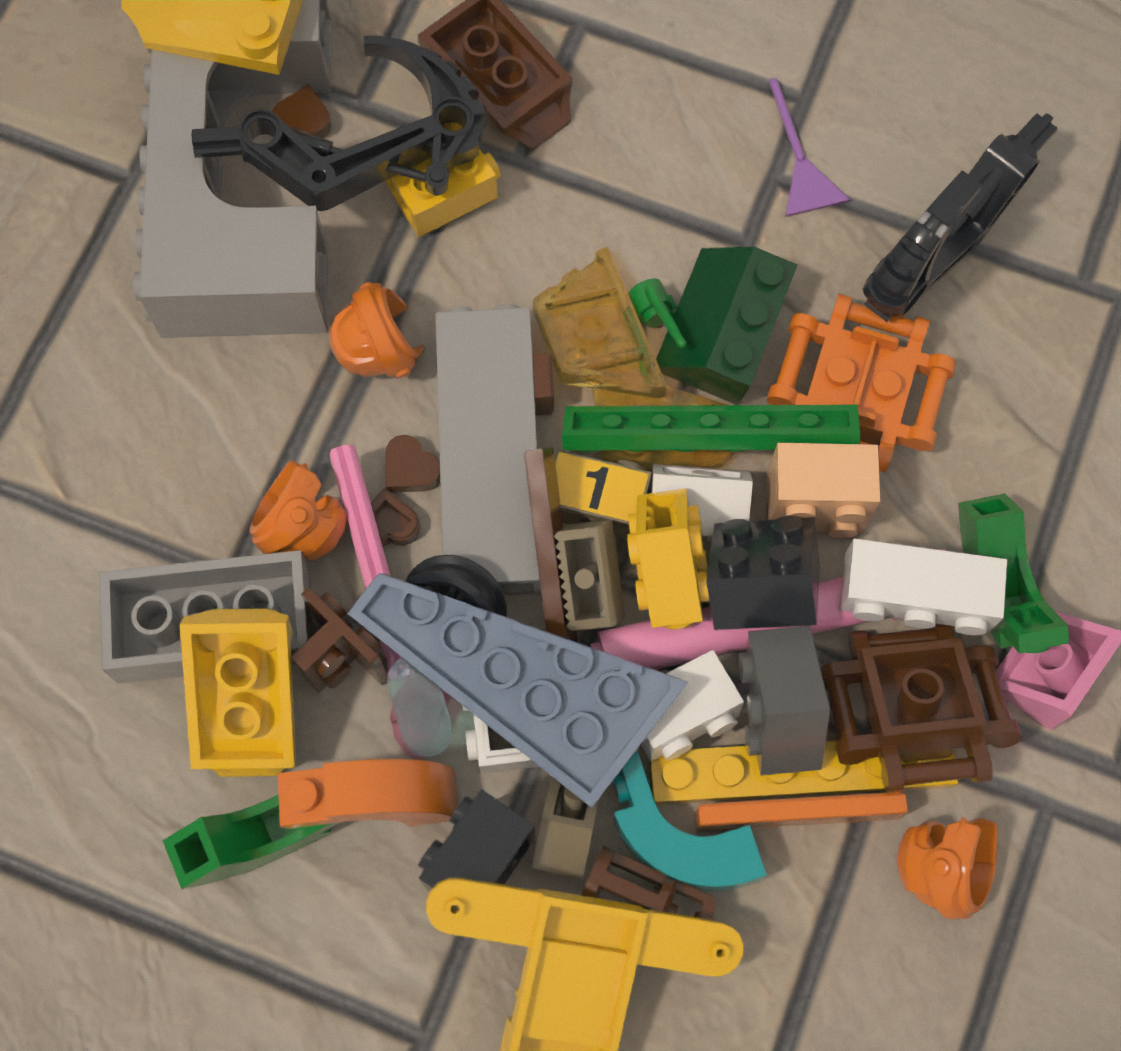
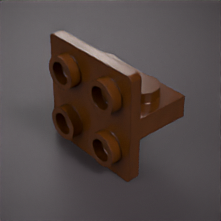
(328, 653)

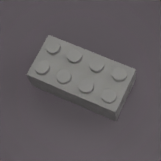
(146, 605)

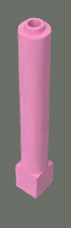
(670, 647)

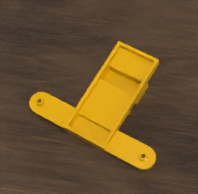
(578, 956)

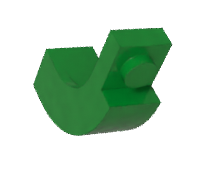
(997, 529)
(235, 843)

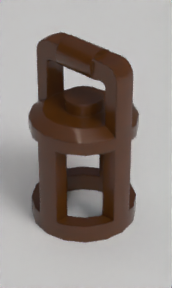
(611, 887)

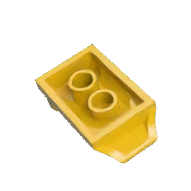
(219, 31)
(239, 691)

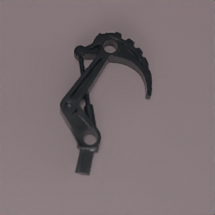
(331, 175)
(956, 220)

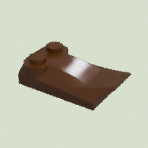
(511, 69)

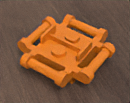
(869, 372)

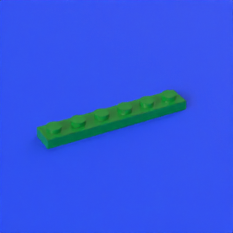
(707, 427)

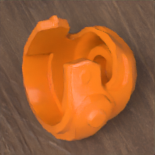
(367, 337)
(292, 519)
(950, 864)

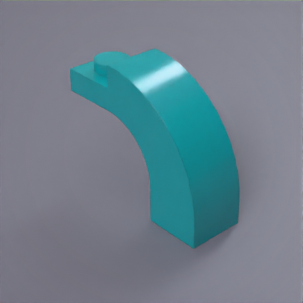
(702, 862)

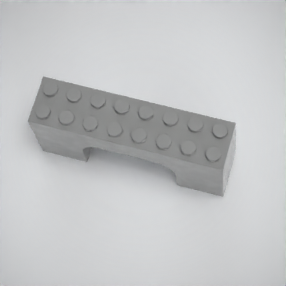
(216, 263)

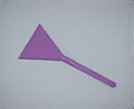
(809, 186)

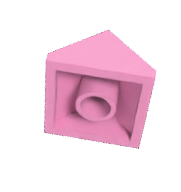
(1056, 681)

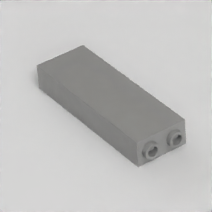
(483, 437)

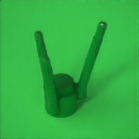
(656, 307)

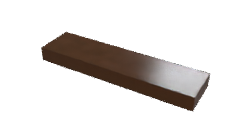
(546, 523)

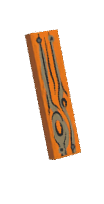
(800, 811)

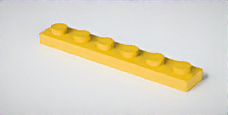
(734, 775)

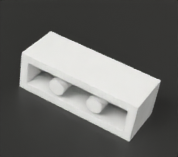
(923, 586)

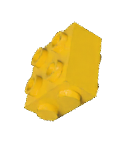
(468, 189)
(668, 558)

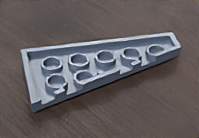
(543, 693)

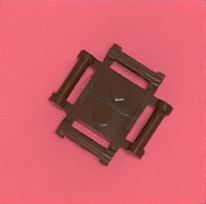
(920, 706)

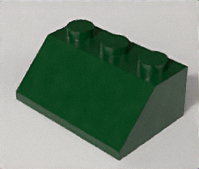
(726, 319)

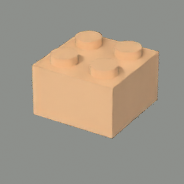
(824, 482)

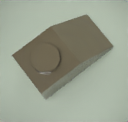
(564, 833)

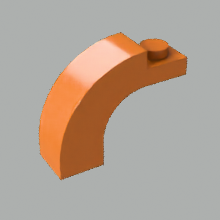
(368, 790)

